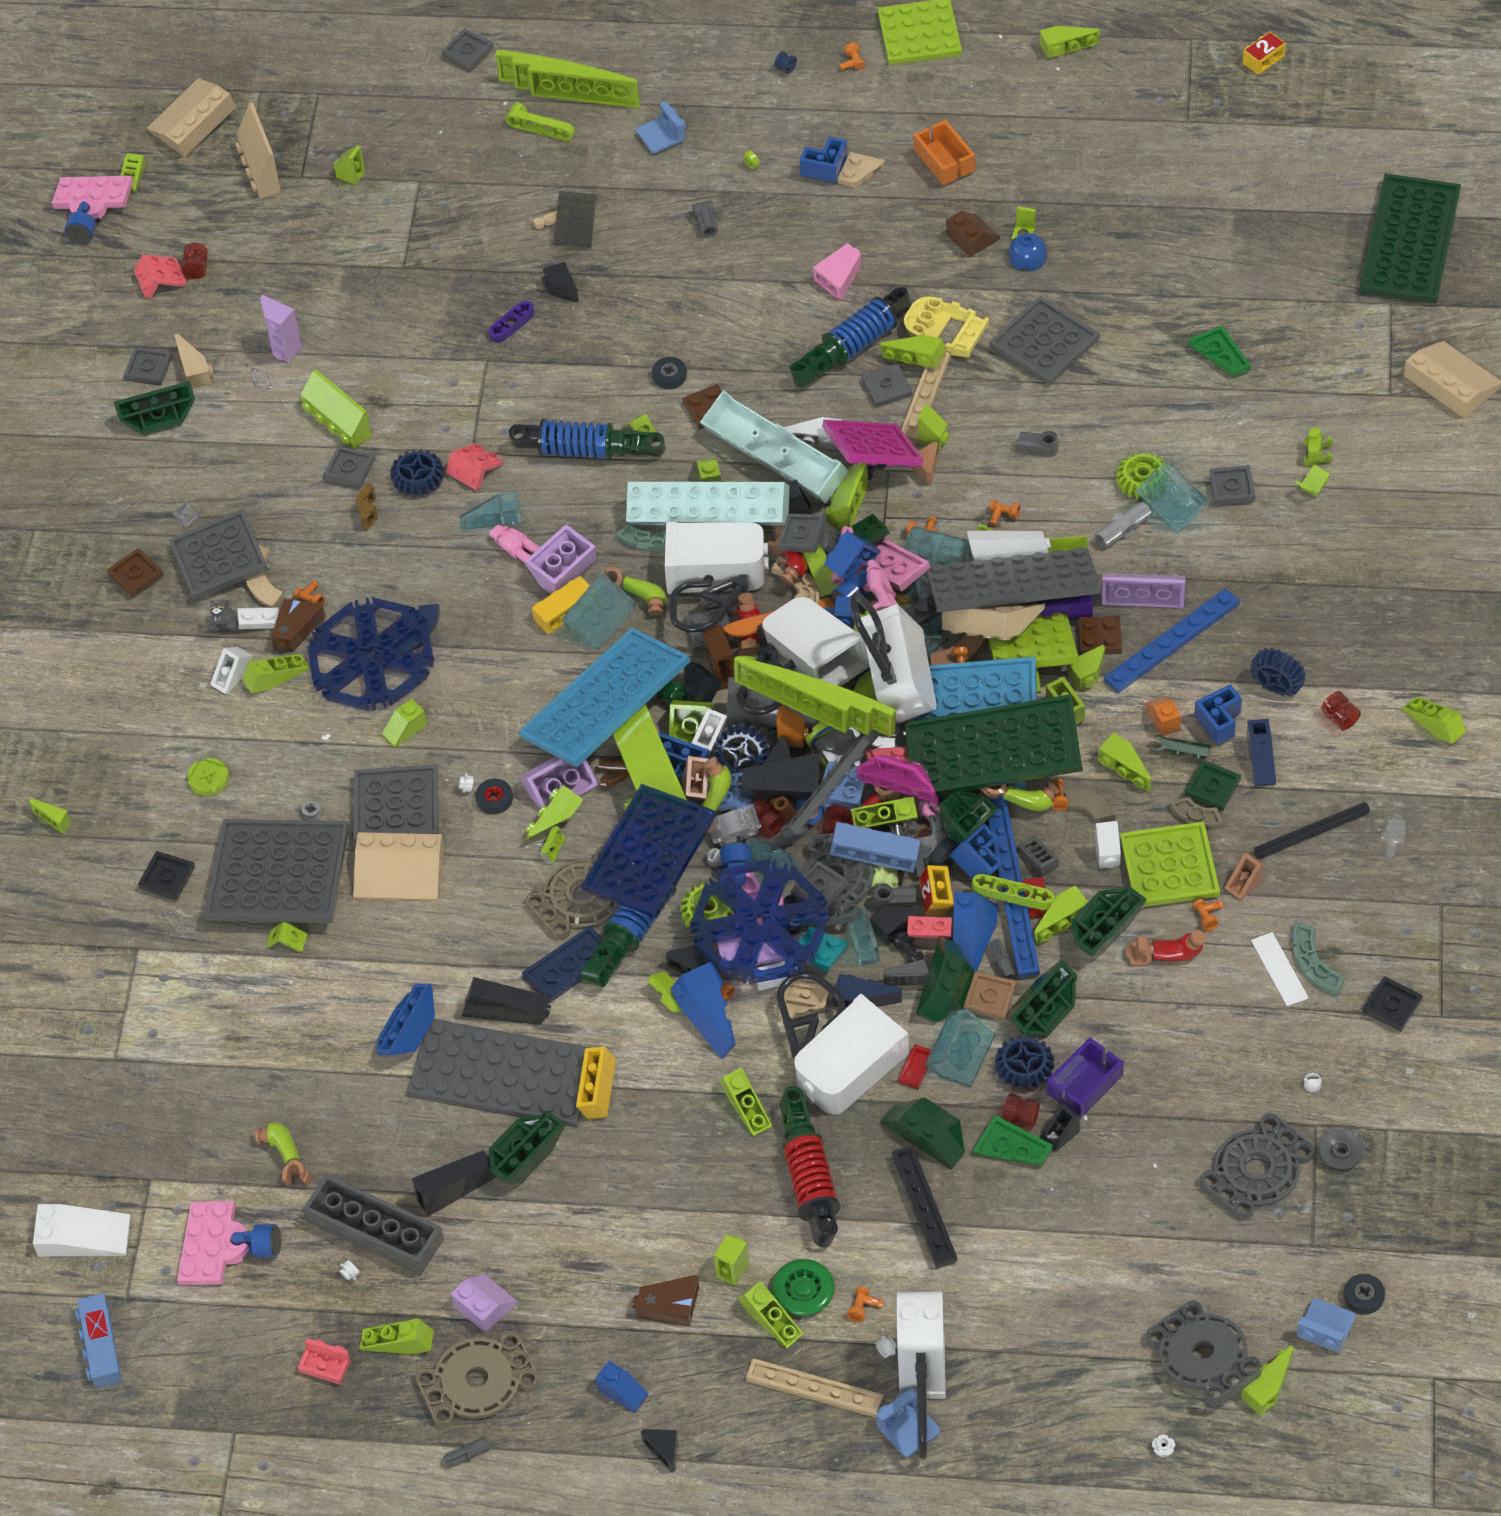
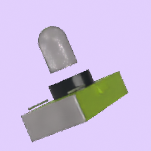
(551, 845)

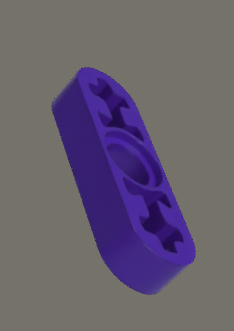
(508, 329)

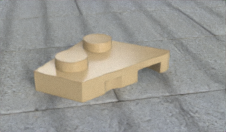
(858, 168)
(804, 999)

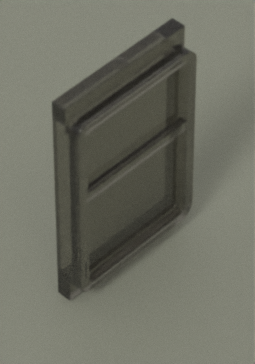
(575, 219)

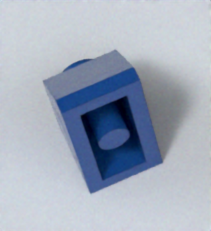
(620, 1386)

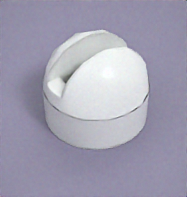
(715, 861)
(1312, 1082)

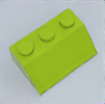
(848, 497)

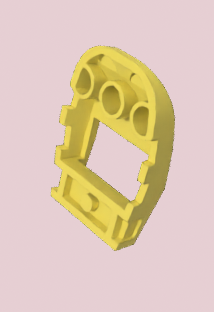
(931, 316)

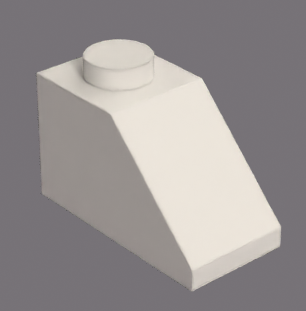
(230, 669)
(709, 731)
(1107, 844)

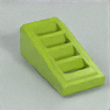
(131, 162)
(53, 815)

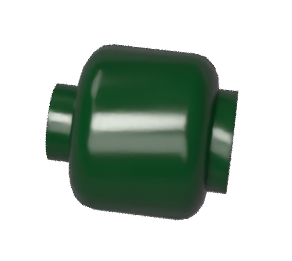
(672, 691)

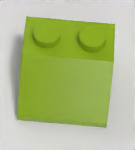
(686, 718)

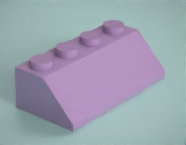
(1143, 590)

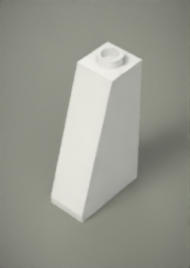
(1005, 544)

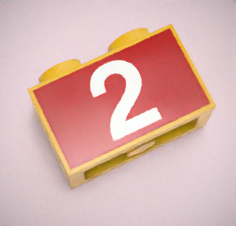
(1264, 53)
(936, 890)

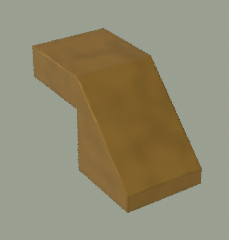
(366, 509)

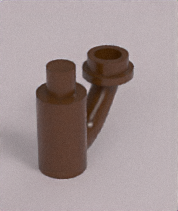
(613, 766)
(783, 806)

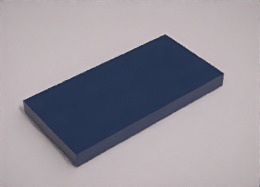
(563, 966)

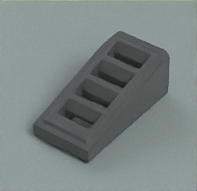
(1042, 868)
(906, 974)

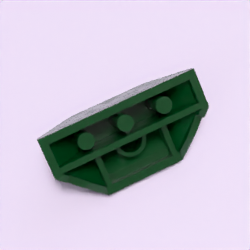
(156, 409)
(965, 813)
(1105, 919)
(946, 982)
(1045, 1001)
(928, 1129)
(524, 1146)

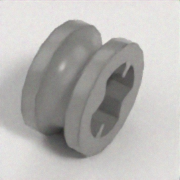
(311, 816)

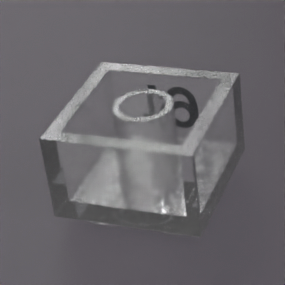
(735, 823)

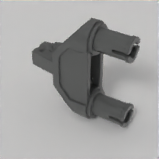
(928, 843)

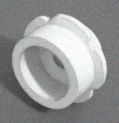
(465, 783)
(349, 1270)
(886, 1346)
(1163, 1451)

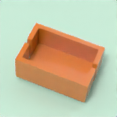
(946, 154)

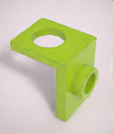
(1024, 220)
(641, 423)
(1314, 480)
(288, 936)

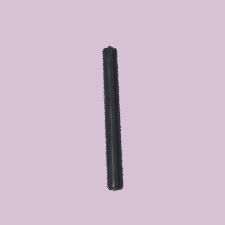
(1311, 830)

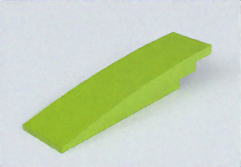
(566, 79)
(816, 698)
(646, 755)

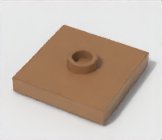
(990, 996)

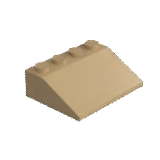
(192, 116)
(257, 155)
(1451, 378)
(992, 621)
(398, 866)

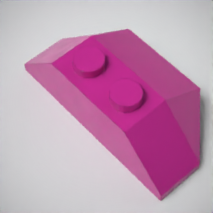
(897, 776)

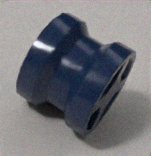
(785, 62)

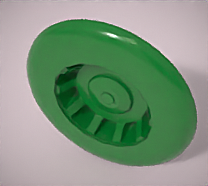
(803, 1292)

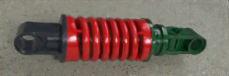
(808, 1168)

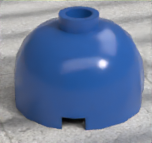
(1027, 252)

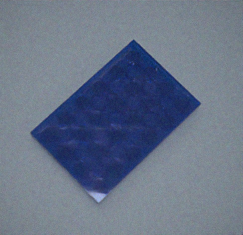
(648, 850)

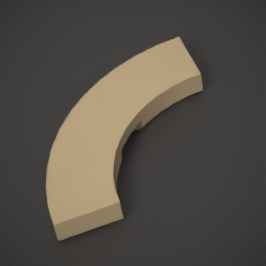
(804, 585)
(262, 588)

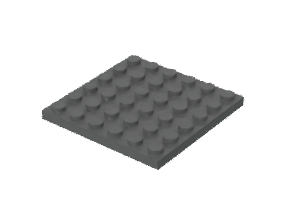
(277, 871)

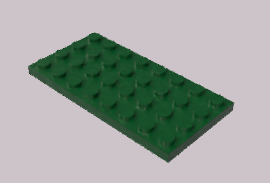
(1410, 238)
(997, 744)

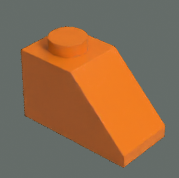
(1164, 715)
(791, 727)

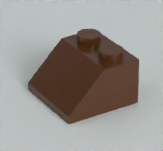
(970, 232)

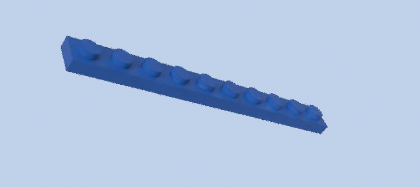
(1017, 915)

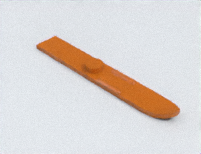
(749, 625)

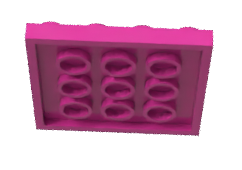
(872, 443)

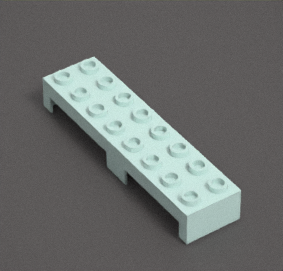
(774, 447)
(707, 502)

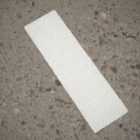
(1279, 969)

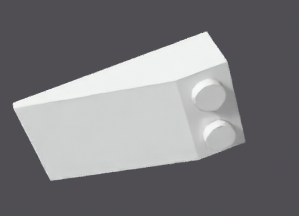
(80, 1231)

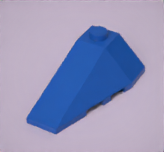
(973, 924)
(702, 1002)

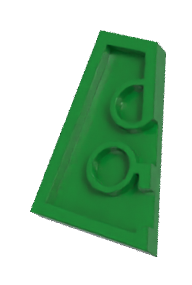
(1221, 350)
(1012, 1143)

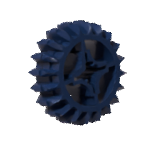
(417, 473)
(1277, 672)
(734, 748)
(1012, 1068)

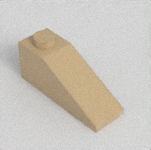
(193, 363)

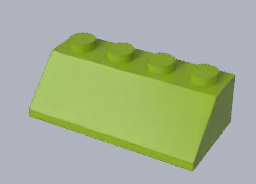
(335, 410)

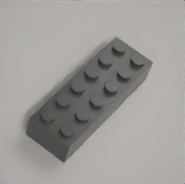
(373, 1224)

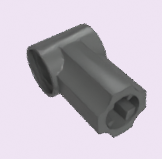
(705, 216)
(1045, 443)
(894, 896)

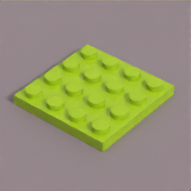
(919, 31)
(1045, 638)
(1170, 863)

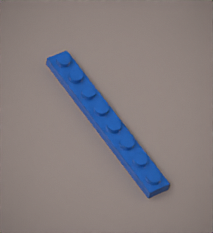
(1171, 640)

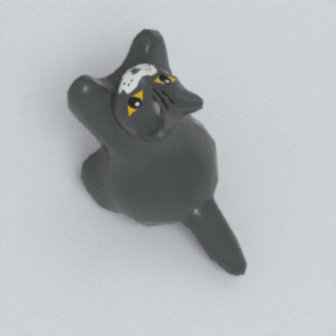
(221, 616)

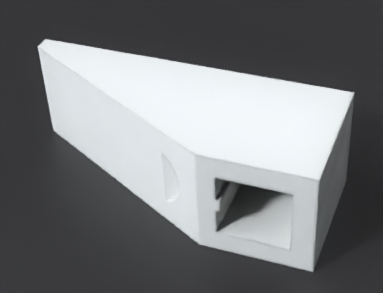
(813, 433)

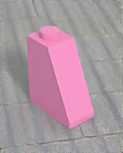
(838, 270)

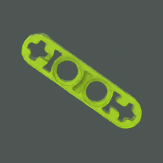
(519, 118)
(982, 885)

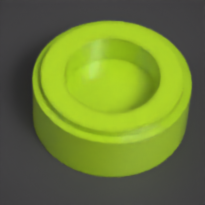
(751, 159)

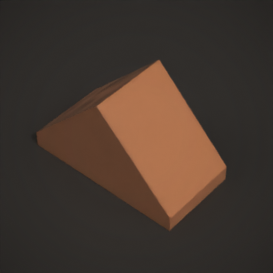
(930, 456)
(695, 778)
(1245, 876)

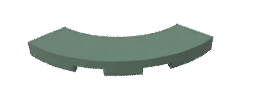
(641, 539)
(1309, 962)

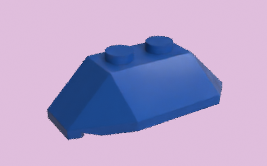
(679, 750)
(408, 1022)

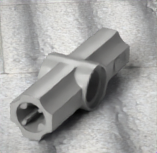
(1123, 524)

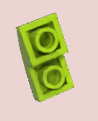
(662, 983)

